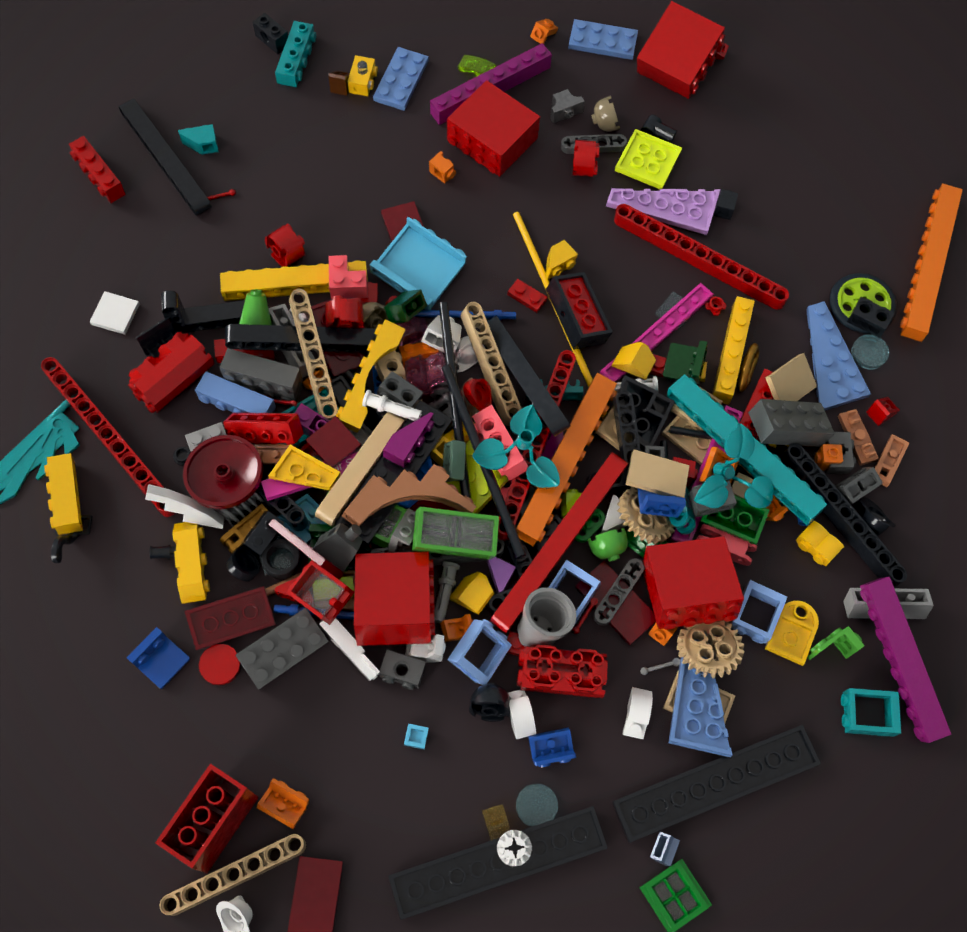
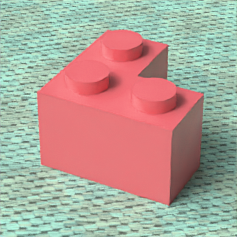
(345, 282)

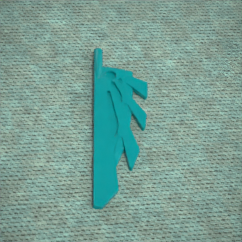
(34, 450)

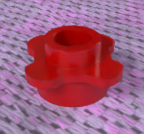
(718, 302)

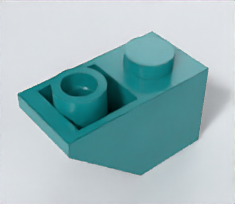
(200, 139)

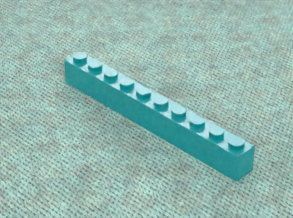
(719, 424)

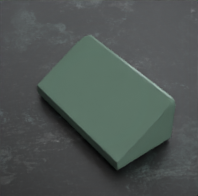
(454, 460)

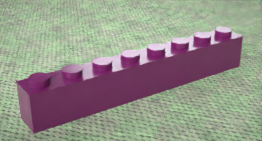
(503, 76)
(905, 660)

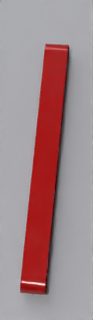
(707, 260)
(102, 429)
(523, 485)
(559, 542)

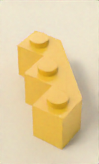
(190, 562)

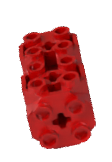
(165, 377)
(562, 671)

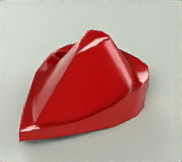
(478, 393)

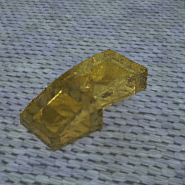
(496, 821)

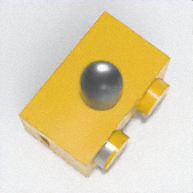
(362, 75)

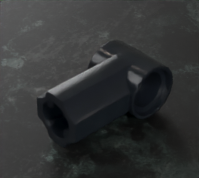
(657, 129)

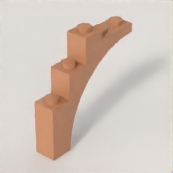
(406, 487)

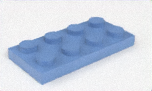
(603, 39)
(400, 78)

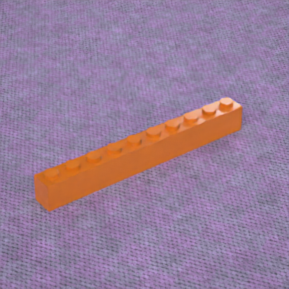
(931, 262)
(566, 457)

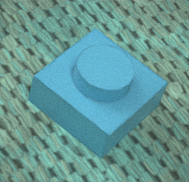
(416, 736)

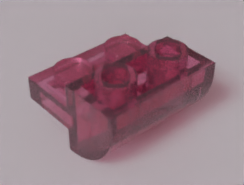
(425, 372)

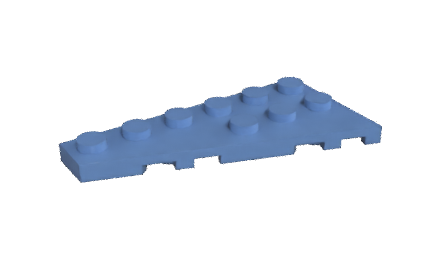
(833, 365)
(698, 713)

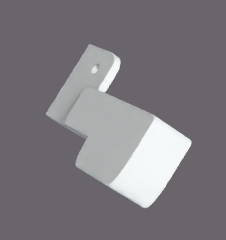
(349, 647)

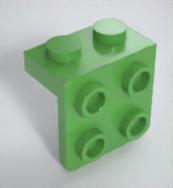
(845, 640)

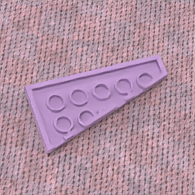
(671, 206)

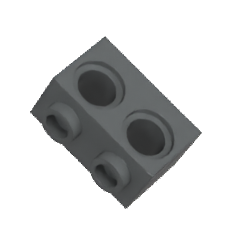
(401, 390)
(859, 484)

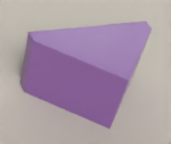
(501, 573)

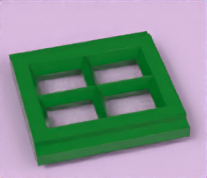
(675, 896)

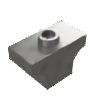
(565, 106)

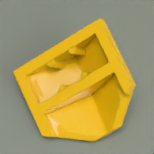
(635, 359)
(473, 592)

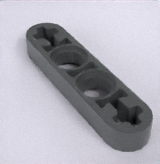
(615, 147)
(618, 591)

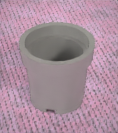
(552, 612)

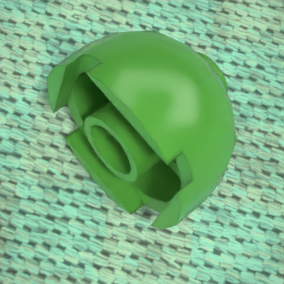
(609, 544)

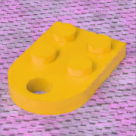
(794, 633)

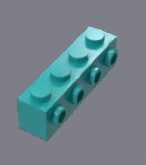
(295, 54)

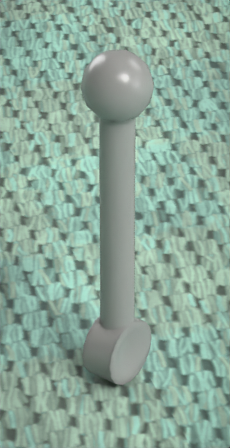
(676, 662)

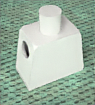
(433, 334)

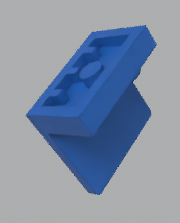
(660, 505)
(158, 658)

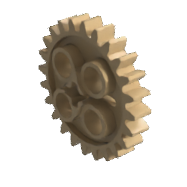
(648, 527)
(726, 642)

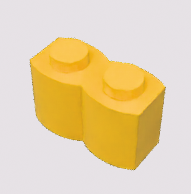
(819, 543)

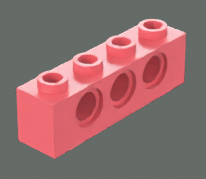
(491, 426)

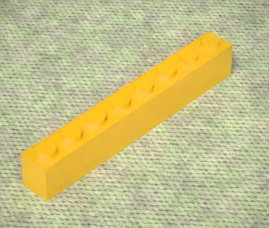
(280, 281)

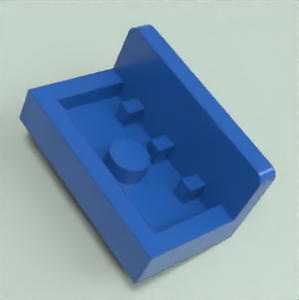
(551, 747)

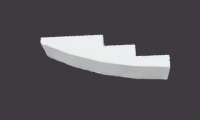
(185, 505)

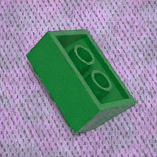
(741, 521)

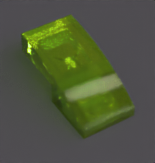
(475, 65)

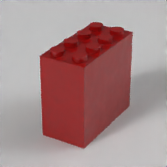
(681, 50)
(492, 128)
(692, 583)
(394, 598)
(207, 819)

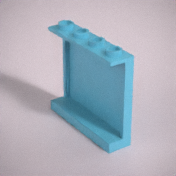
(419, 261)

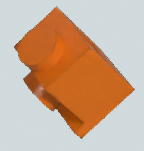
(442, 168)

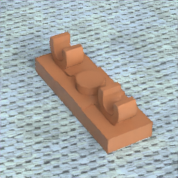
(863, 446)

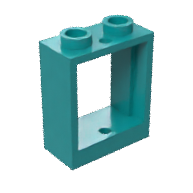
(891, 709)

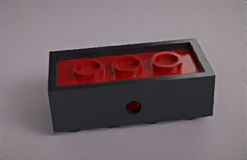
(579, 310)

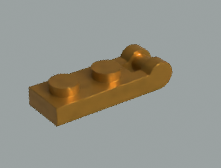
(242, 529)

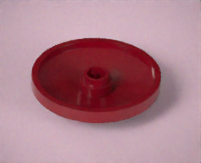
(223, 472)

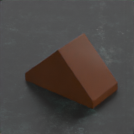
(338, 82)

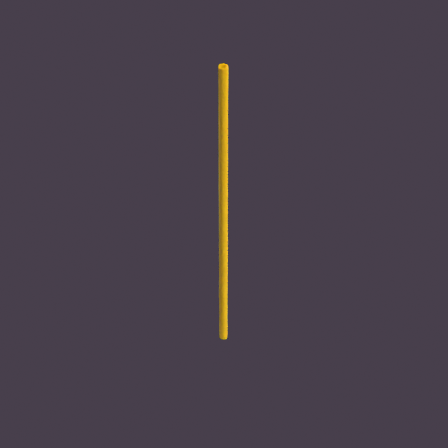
(541, 271)

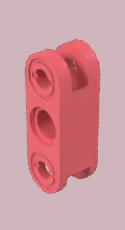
(736, 546)

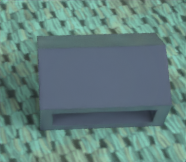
(664, 849)

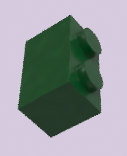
(405, 306)

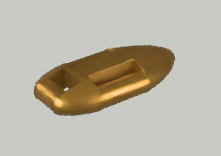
(748, 366)

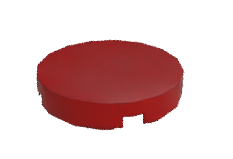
(219, 664)

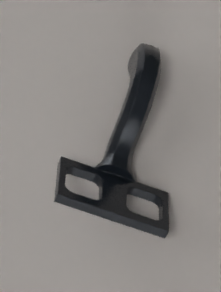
(56, 550)

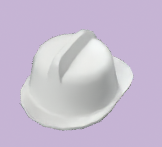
(465, 355)
(234, 915)

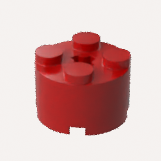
(584, 158)
(285, 245)
(344, 312)

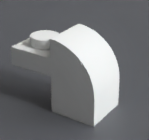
(428, 651)
(638, 713)
(521, 714)

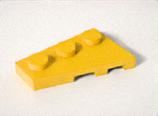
(304, 470)

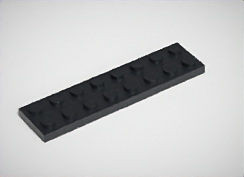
(390, 471)

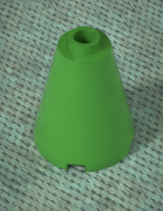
(255, 309)

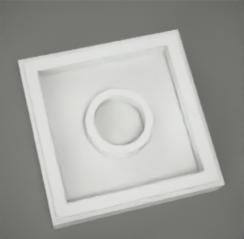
(114, 313)

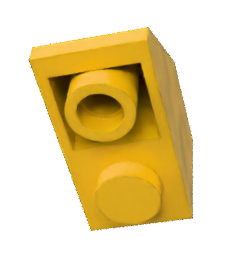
(560, 258)

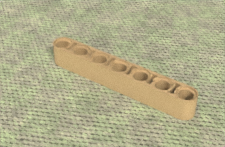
(315, 345)
(493, 355)
(358, 469)
(222, 875)

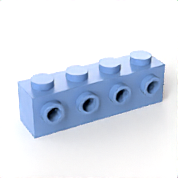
(231, 396)

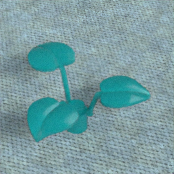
(527, 426)
(714, 491)

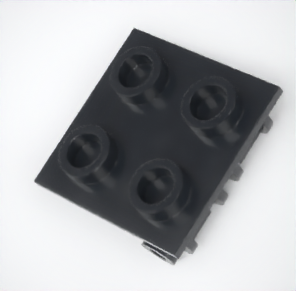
(155, 337)

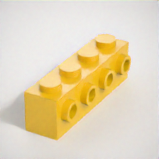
(64, 494)

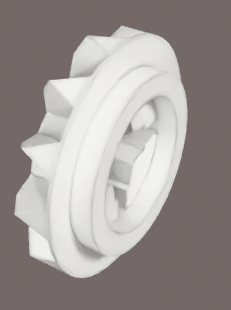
(508, 856)

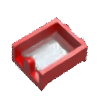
(320, 592)

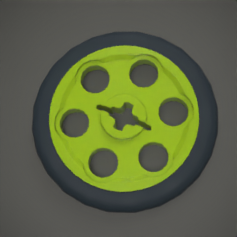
(853, 282)

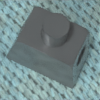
(339, 544)

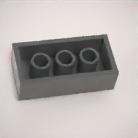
(262, 375)
(791, 422)
(281, 648)

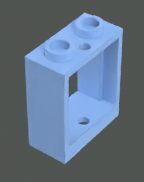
(583, 576)
(768, 596)
(492, 661)

